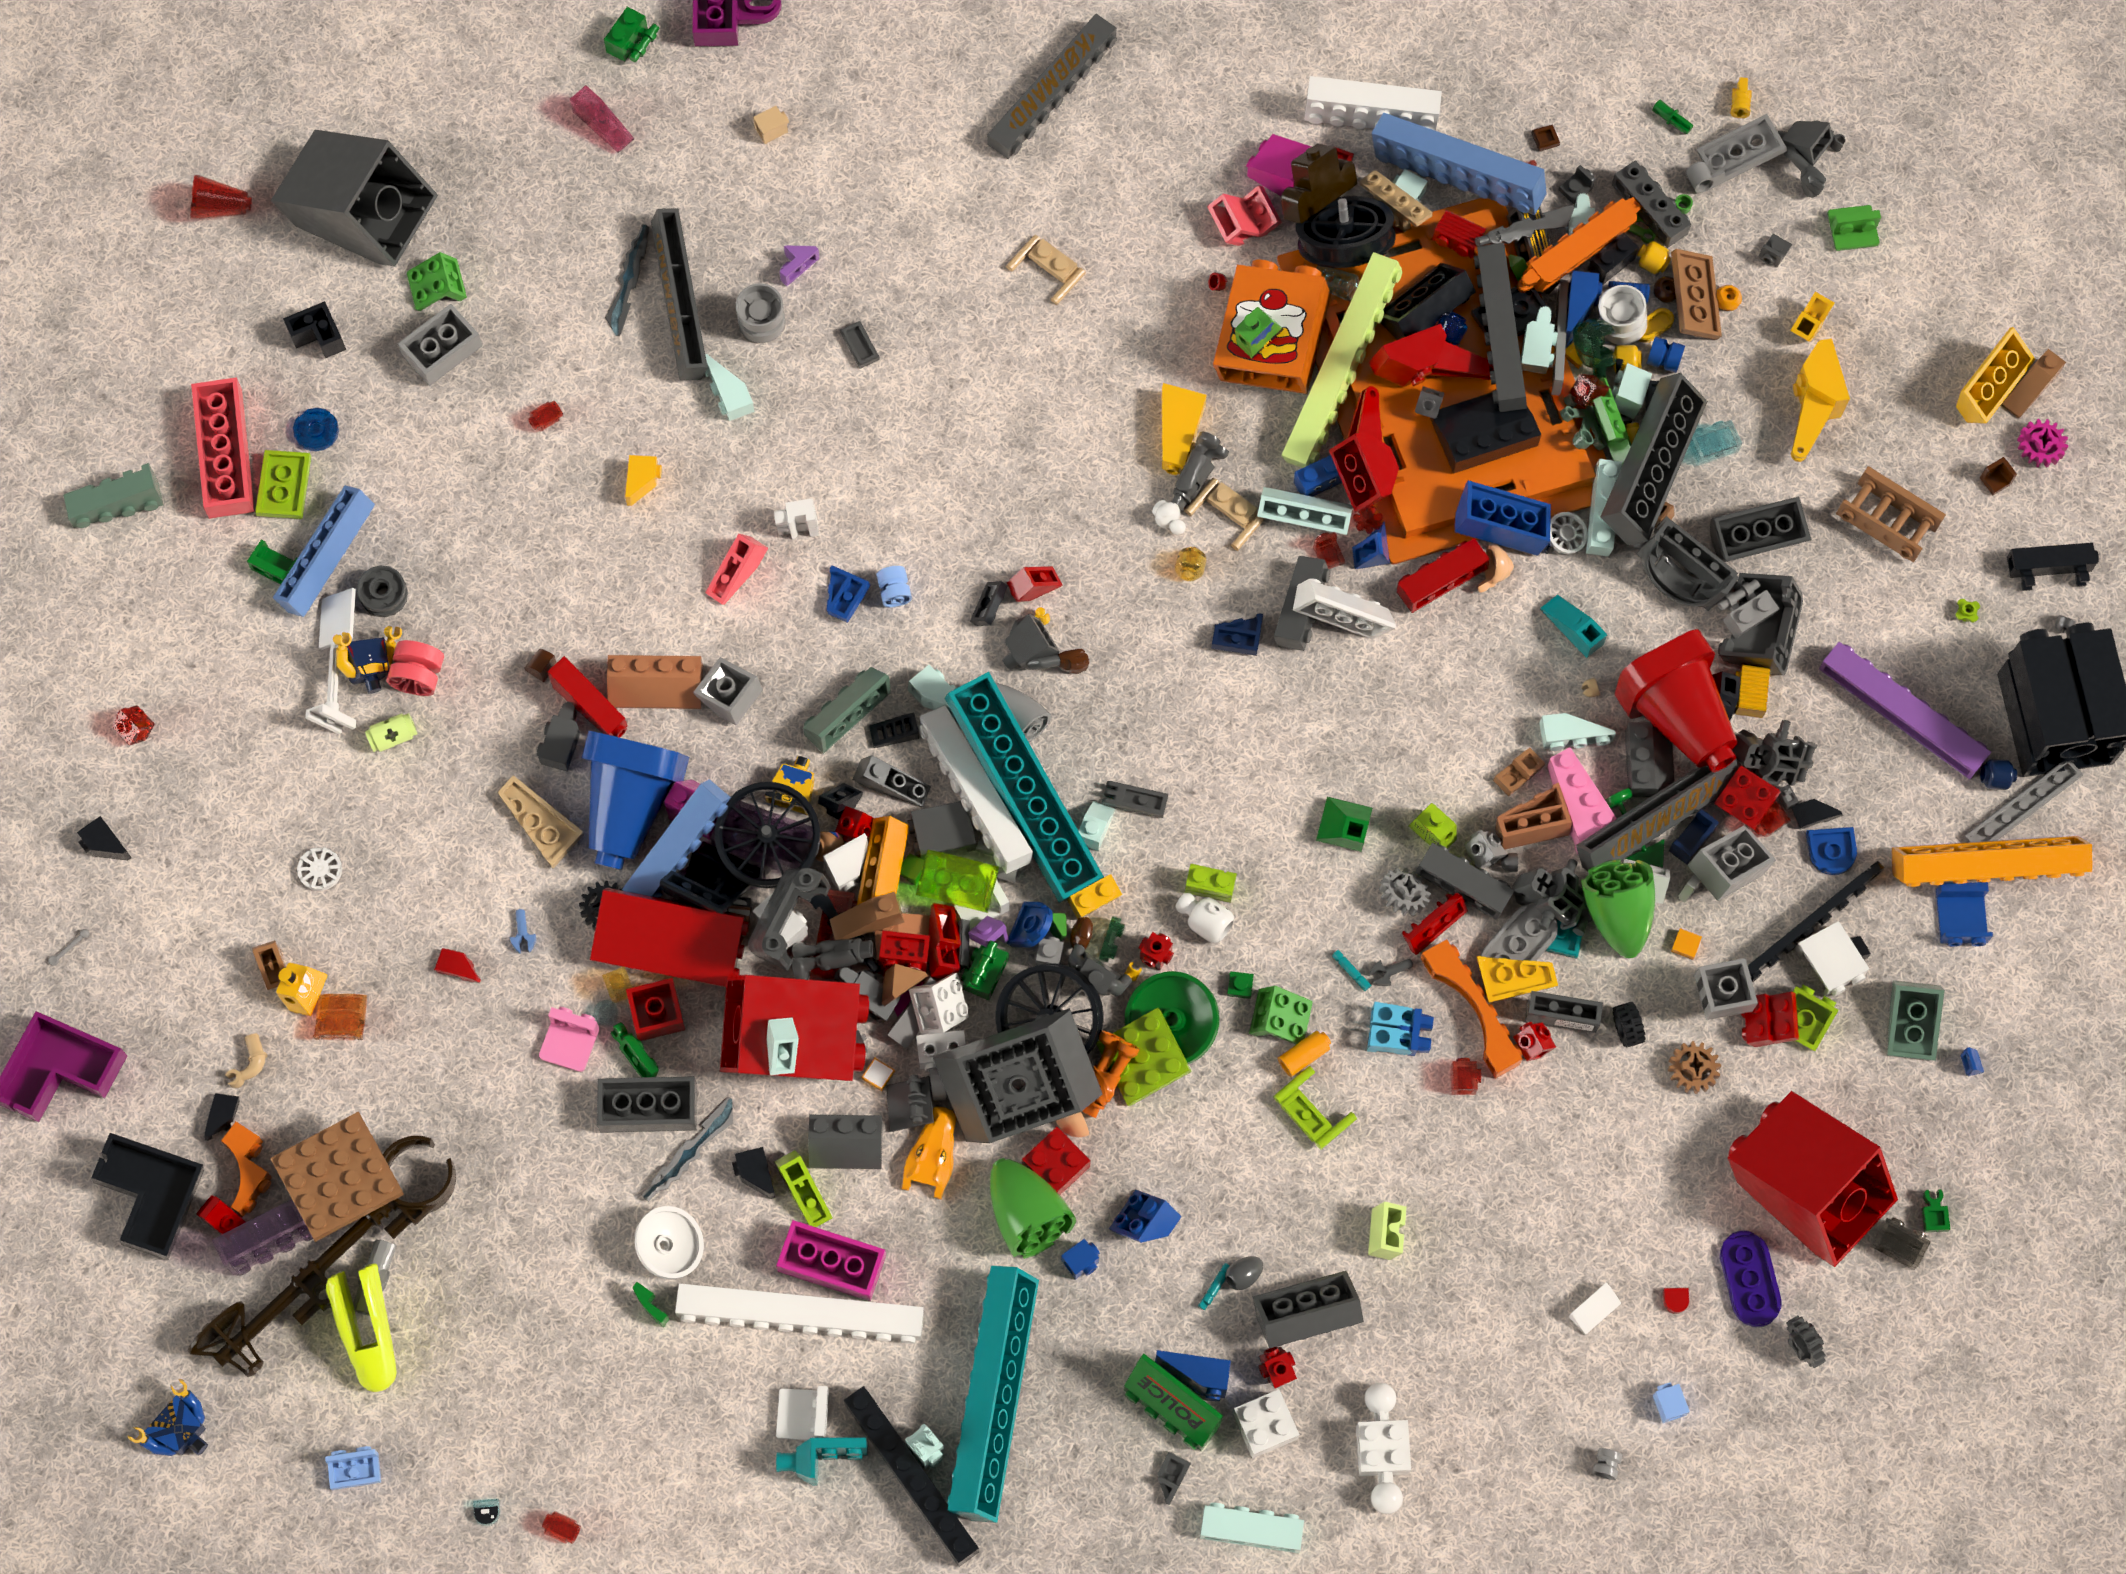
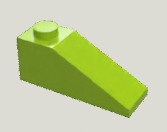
(803, 1189)

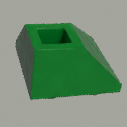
(1344, 824)

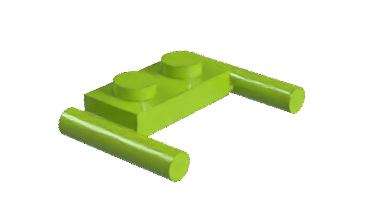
(1307, 1115)

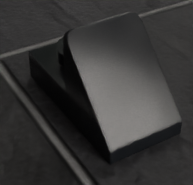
(838, 798)

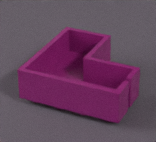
(55, 1053)

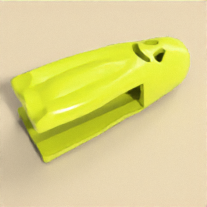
(374, 1361)

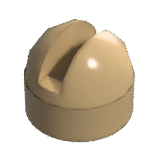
(1592, 688)

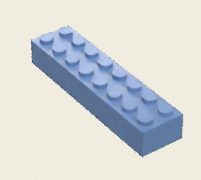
(1459, 163)

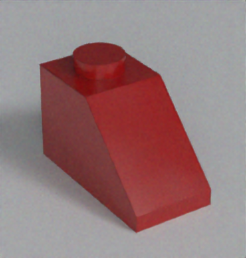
(1033, 583)

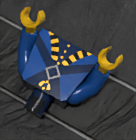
(176, 1426)

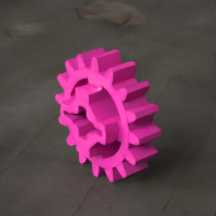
(2052, 442)

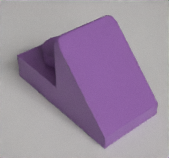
(801, 259)

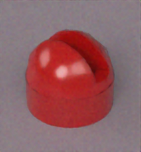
(1221, 278)

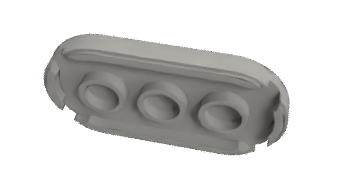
(1521, 936)

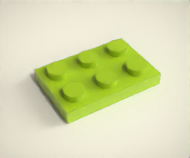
(283, 484)

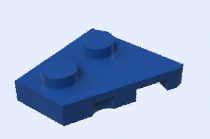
(845, 593)

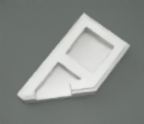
(1689, 888)

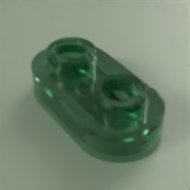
(1109, 948)

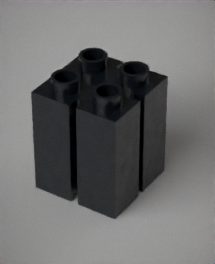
(2065, 699)

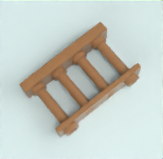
(1901, 499)

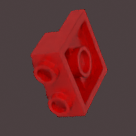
(1772, 1020)

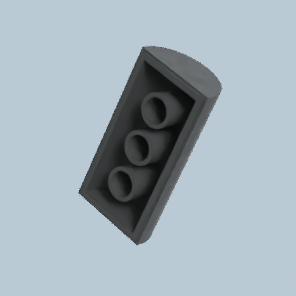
(1759, 530)

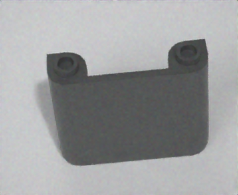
(1773, 639)
(766, 937)

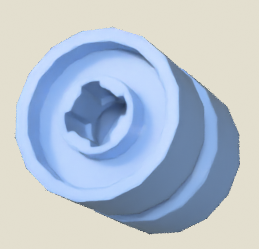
(894, 586)

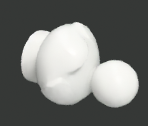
(1167, 516)

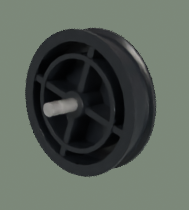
(1347, 232)

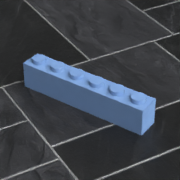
(324, 551)
(679, 839)

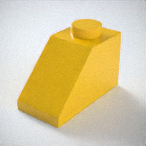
(641, 477)

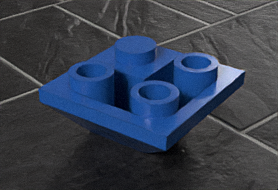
(1145, 1218)

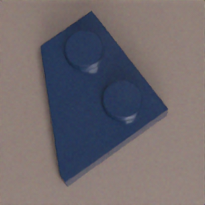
(1238, 636)

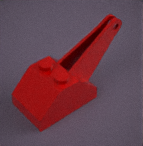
(1426, 354)
(1362, 459)

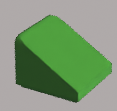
(1517, 266)
(912, 868)
(1058, 926)

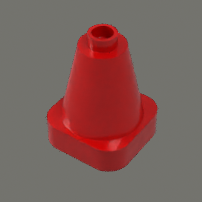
(1681, 699)

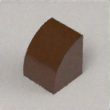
(540, 664)

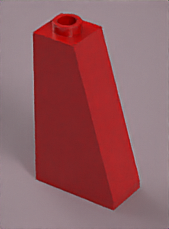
(587, 699)

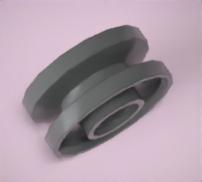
(377, 579)

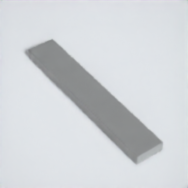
(1560, 327)
(2024, 804)

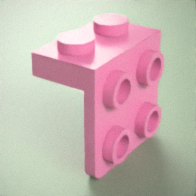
(569, 1039)

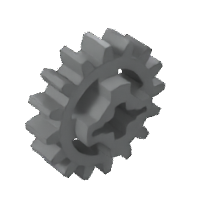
(1404, 891)

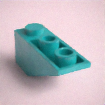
(1575, 625)

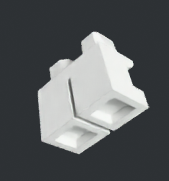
(796, 518)

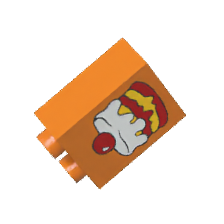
(1297, 304)

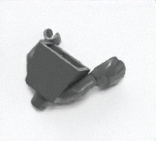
(1805, 145)

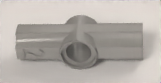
(382, 1256)

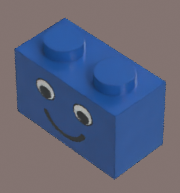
(1317, 477)

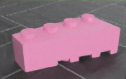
(1583, 800)

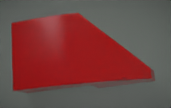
(456, 964)

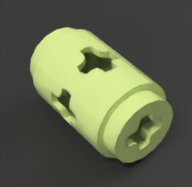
(400, 724)

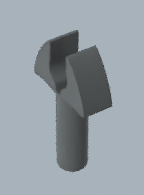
(1389, 971)

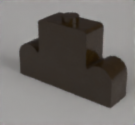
(1317, 182)

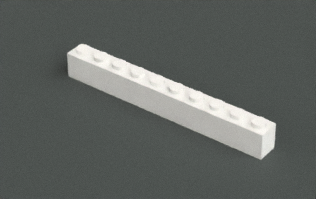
(799, 1312)

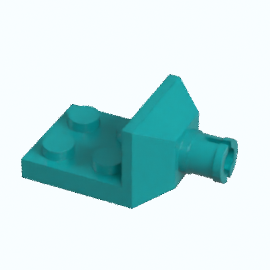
(805, 1458)

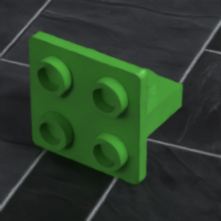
(1854, 227)

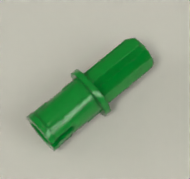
(1672, 117)

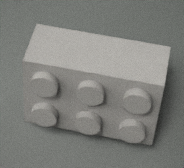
(440, 344)
(1731, 862)

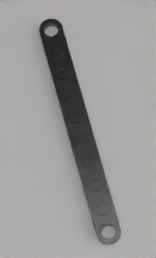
(1821, 915)

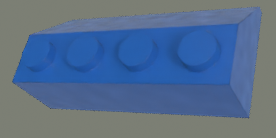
(1503, 518)

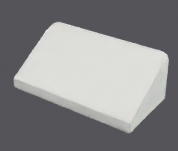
(1595, 1309)

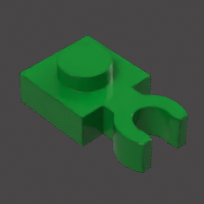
(1934, 1215)

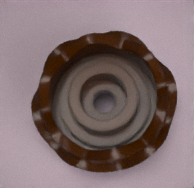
(1661, 292)

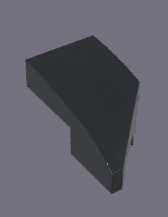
(1814, 812)
(221, 1114)

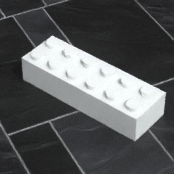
(1363, 103)

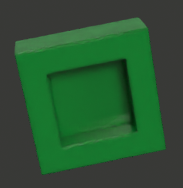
(1240, 985)

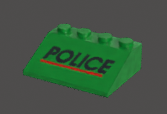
(1172, 1403)

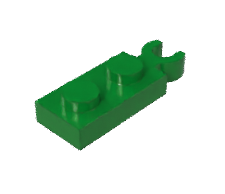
(634, 1052)

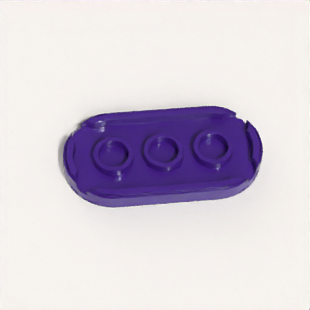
(1750, 1279)

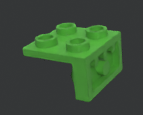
(436, 279)
(1280, 1014)

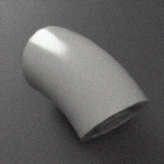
(1028, 713)

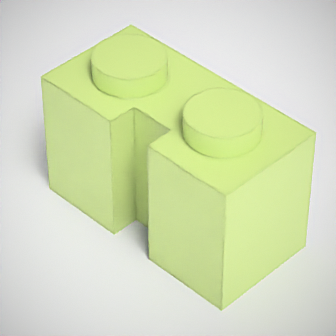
(1384, 1230)

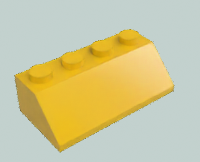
(1995, 378)

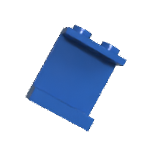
(1963, 913)

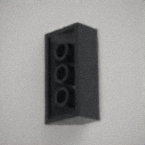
(1427, 300)

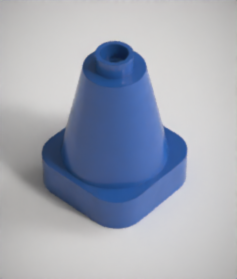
(626, 793)

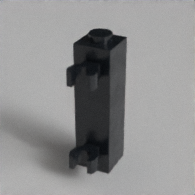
(2052, 560)

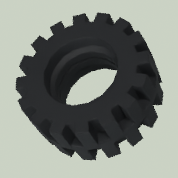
(1629, 1024)

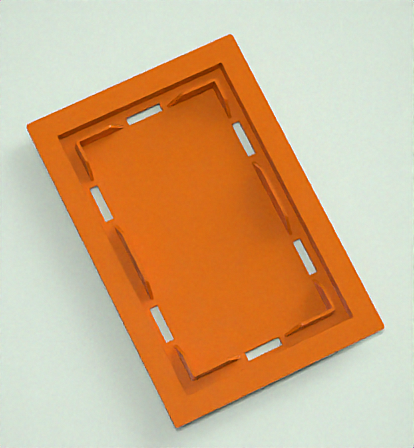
(1426, 492)

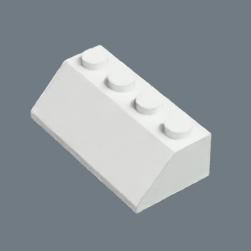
(1342, 609)

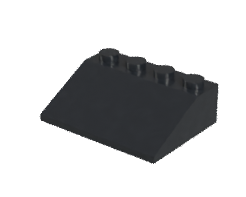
(1480, 433)

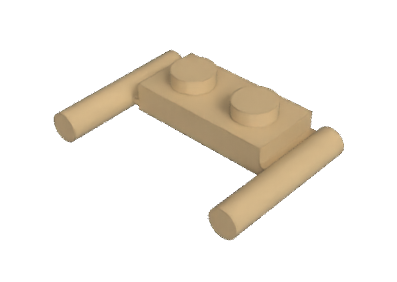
(1052, 261)
(1231, 505)

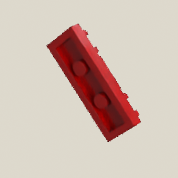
(1435, 923)

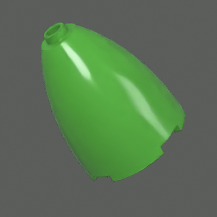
(1621, 903)
(1027, 1209)

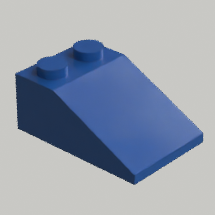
(1582, 297)
(1201, 1374)

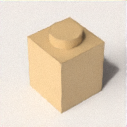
(771, 124)

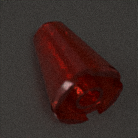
(217, 199)

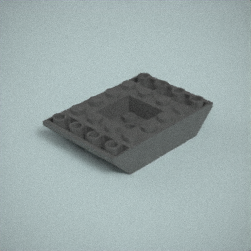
(1041, 1053)

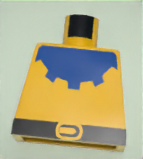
(796, 778)

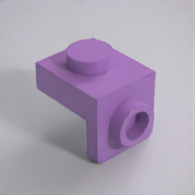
(989, 930)

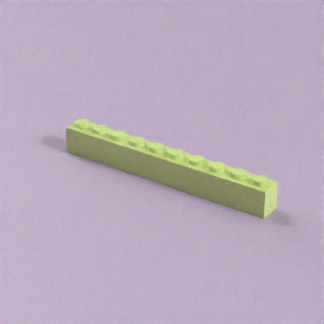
(1342, 361)

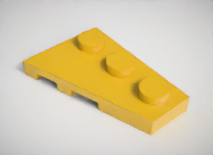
(1512, 978)

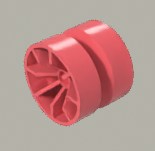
(415, 668)

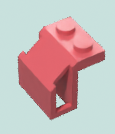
(1244, 216)

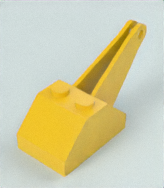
(1821, 396)

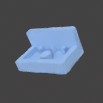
(353, 1468)

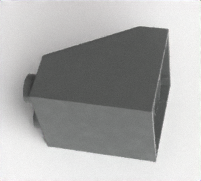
(355, 195)

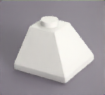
(847, 864)

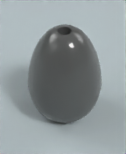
(1244, 1272)

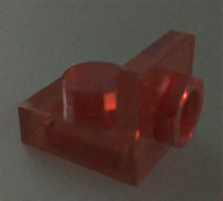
(1328, 549)

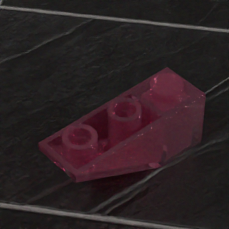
(600, 118)

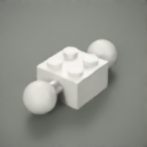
(1383, 1448)

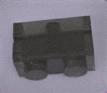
(1901, 1243)

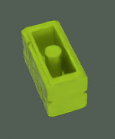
(1210, 883)

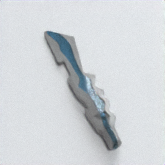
(690, 1151)

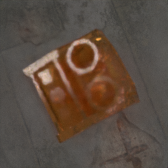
(340, 1016)

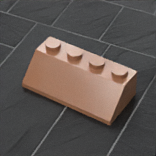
(654, 681)

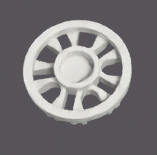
(1567, 533)

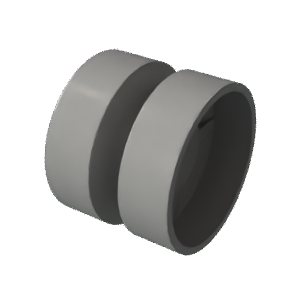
(760, 313)

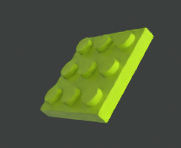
(1157, 1062)

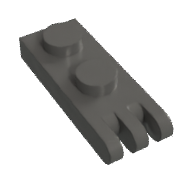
(1135, 799)

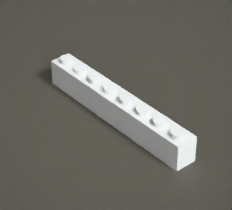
(975, 790)

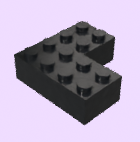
(162, 1190)

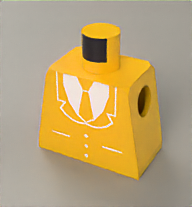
(300, 988)

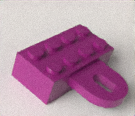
(718, 20)

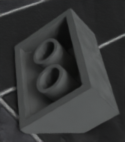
(1648, 759)
(845, 1141)

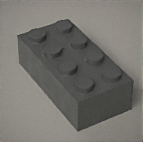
(647, 1104)
(1308, 1309)

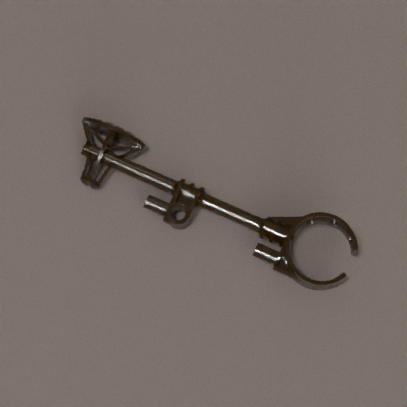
(312, 1278)

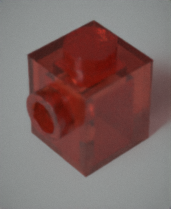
(1587, 389)
(1464, 1077)

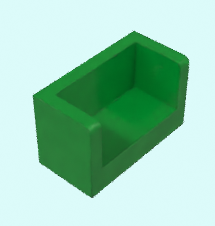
(270, 563)

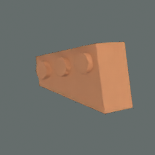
(1535, 821)

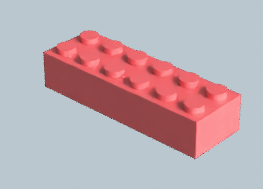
(222, 448)

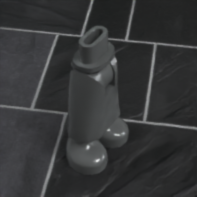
(1197, 468)

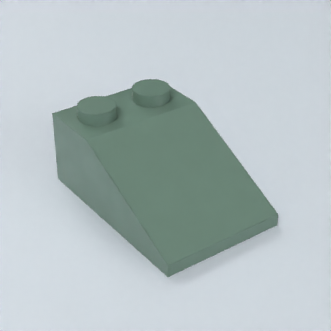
(1914, 1020)

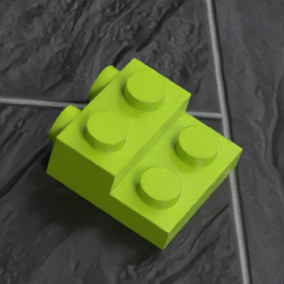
(1813, 1016)

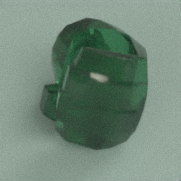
(1589, 342)

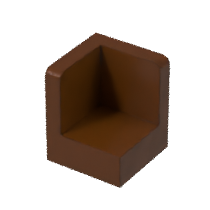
(1998, 476)

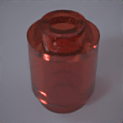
(545, 415)
(561, 1527)

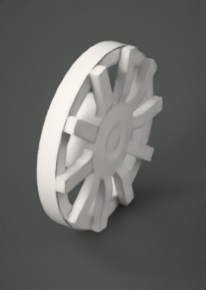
(319, 869)

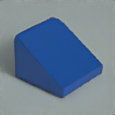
(1971, 1062)

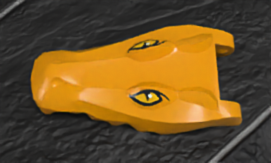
(932, 1155)

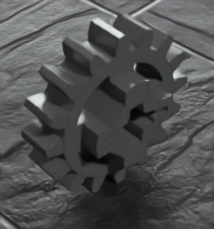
(1806, 1341)

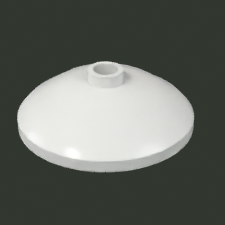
(679, 1236)

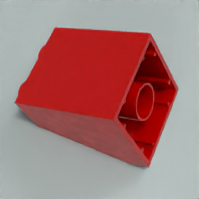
(823, 1017)
(1814, 1176)

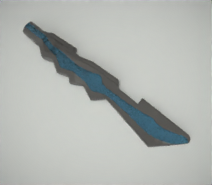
(619, 310)

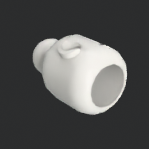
(1206, 917)

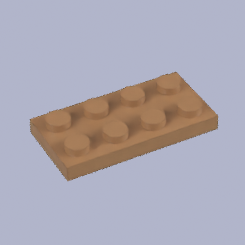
(1696, 294)

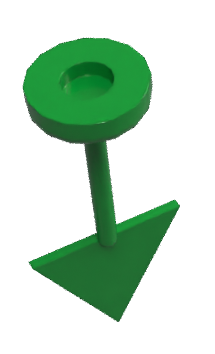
(1653, 854)

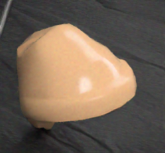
(1499, 567)

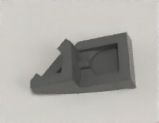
(1171, 1475)

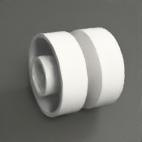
(1626, 311)

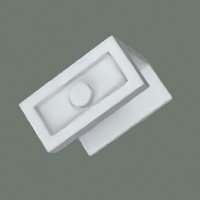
(1833, 958)

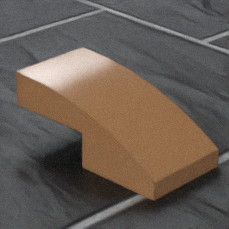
(1519, 771)

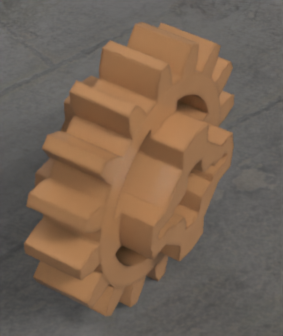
(1705, 1066)

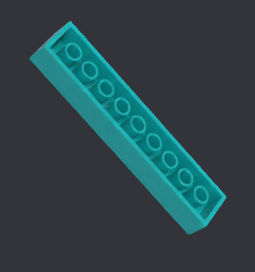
(1023, 786)
(993, 1394)

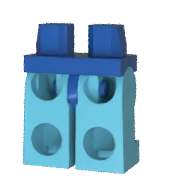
(1398, 1029)

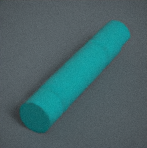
(1351, 970)
(1214, 1288)

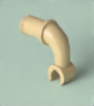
(256, 1060)

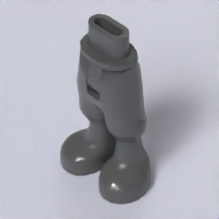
(831, 955)

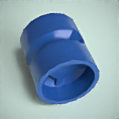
(1665, 354)

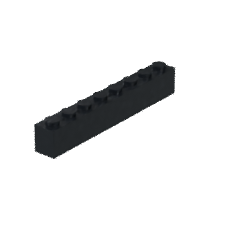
(911, 1476)

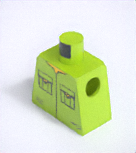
(1435, 826)

